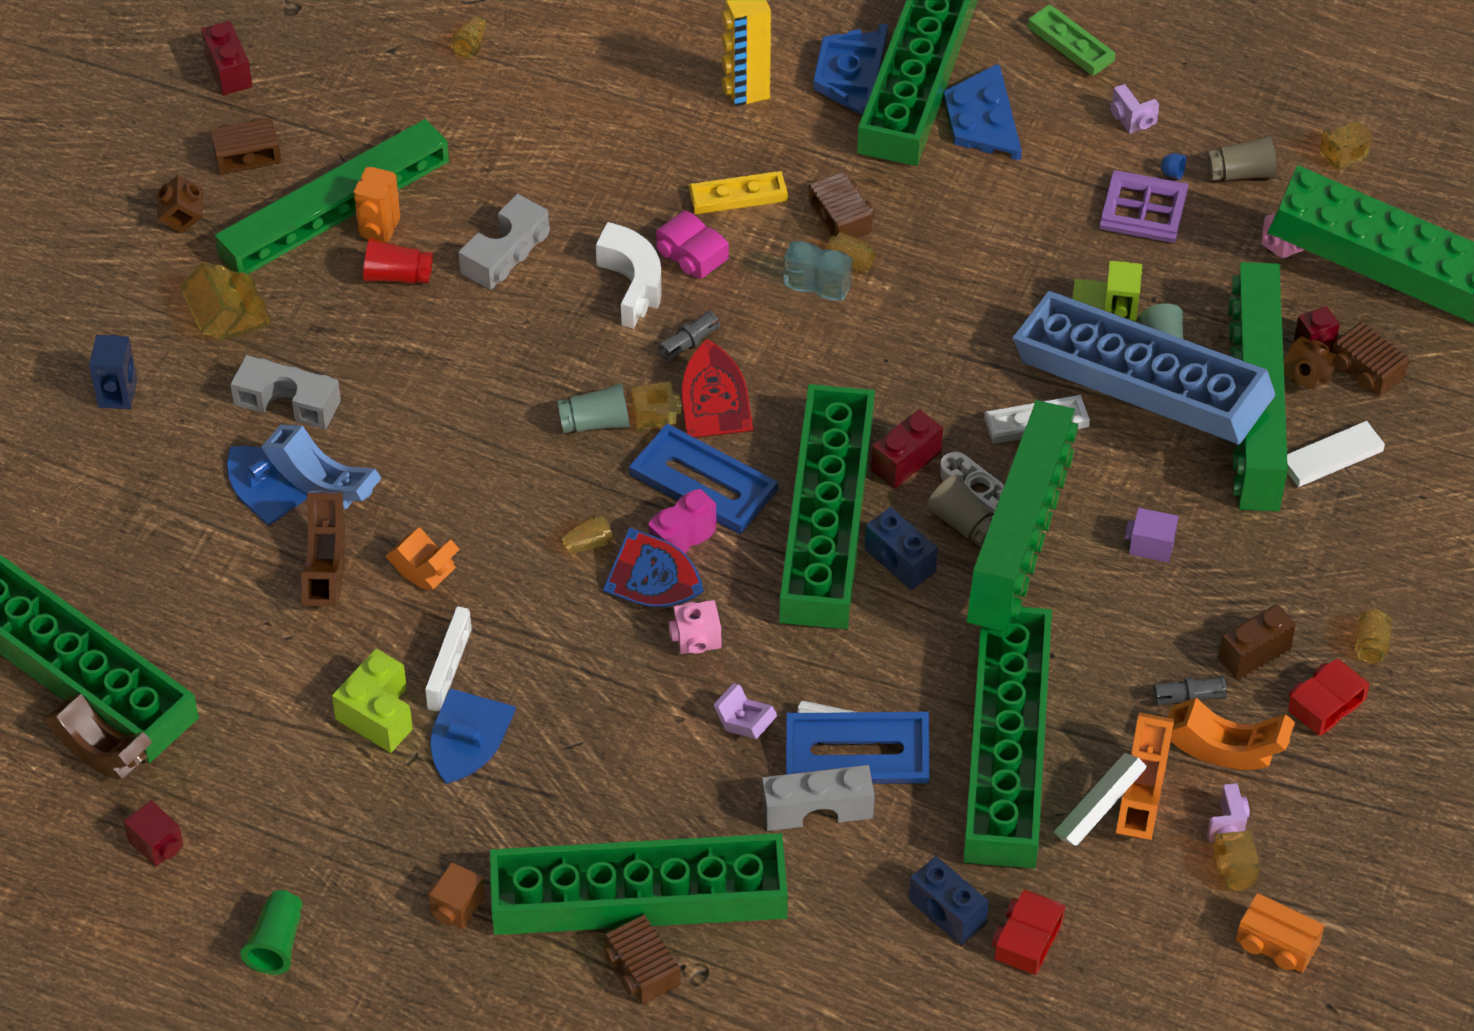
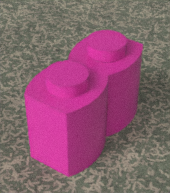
(692, 244)
(686, 523)

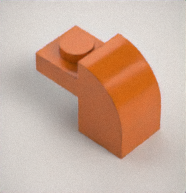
(421, 560)

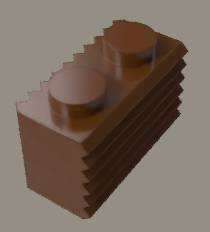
(245, 145)
(840, 205)
(1370, 359)
(1256, 641)
(642, 959)

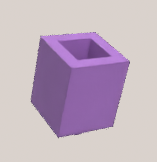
(1152, 534)

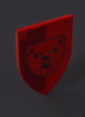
(714, 394)

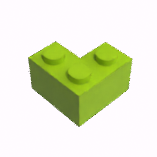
(1115, 296)
(371, 702)

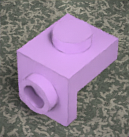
(1132, 113)
(742, 714)
(1234, 811)

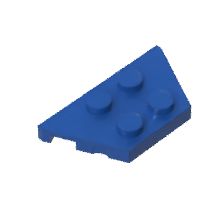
(850, 66)
(982, 114)

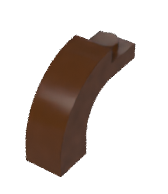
(325, 549)
(95, 740)

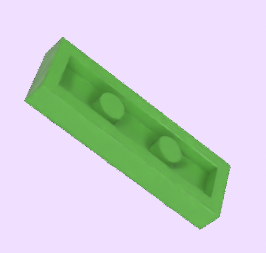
(1071, 40)

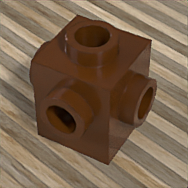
(180, 203)
(1309, 363)

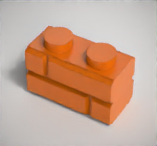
(377, 204)
(1279, 933)

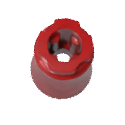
(396, 263)

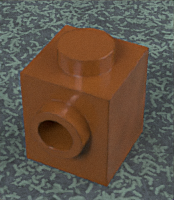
(456, 895)

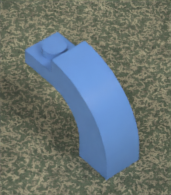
(311, 470)

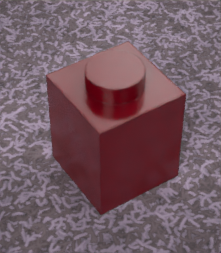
(153, 833)

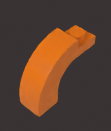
(1226, 742)
(1142, 798)

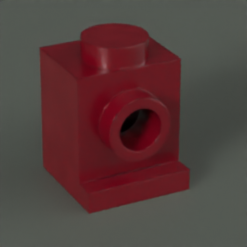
(1318, 326)

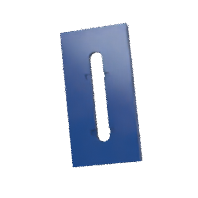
(673, 444)
(902, 728)

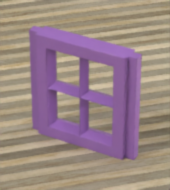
(1139, 226)

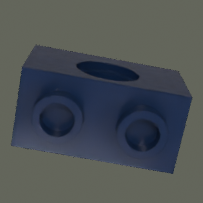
(113, 371)
(901, 548)
(948, 900)

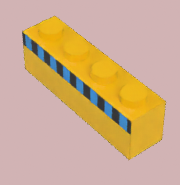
(746, 50)

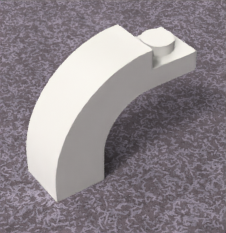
(634, 257)

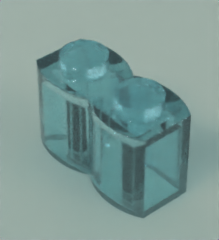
(817, 270)

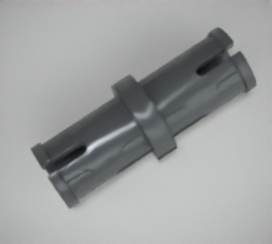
(688, 336)
(1189, 689)

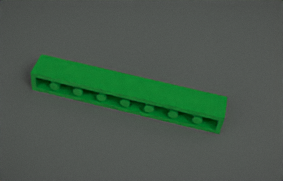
(327, 199)

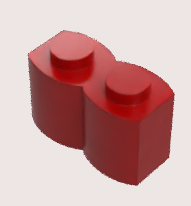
(1327, 696)
(1029, 931)

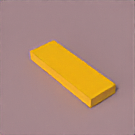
(738, 192)

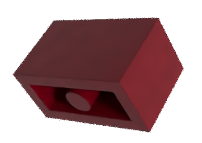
(226, 58)
(906, 448)

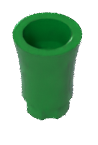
(274, 934)

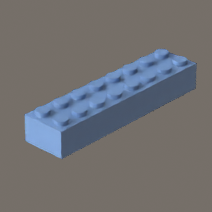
(1144, 367)

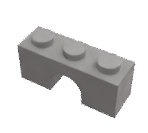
(490, 259)
(263, 381)
(793, 796)

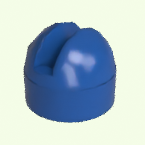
(1173, 165)

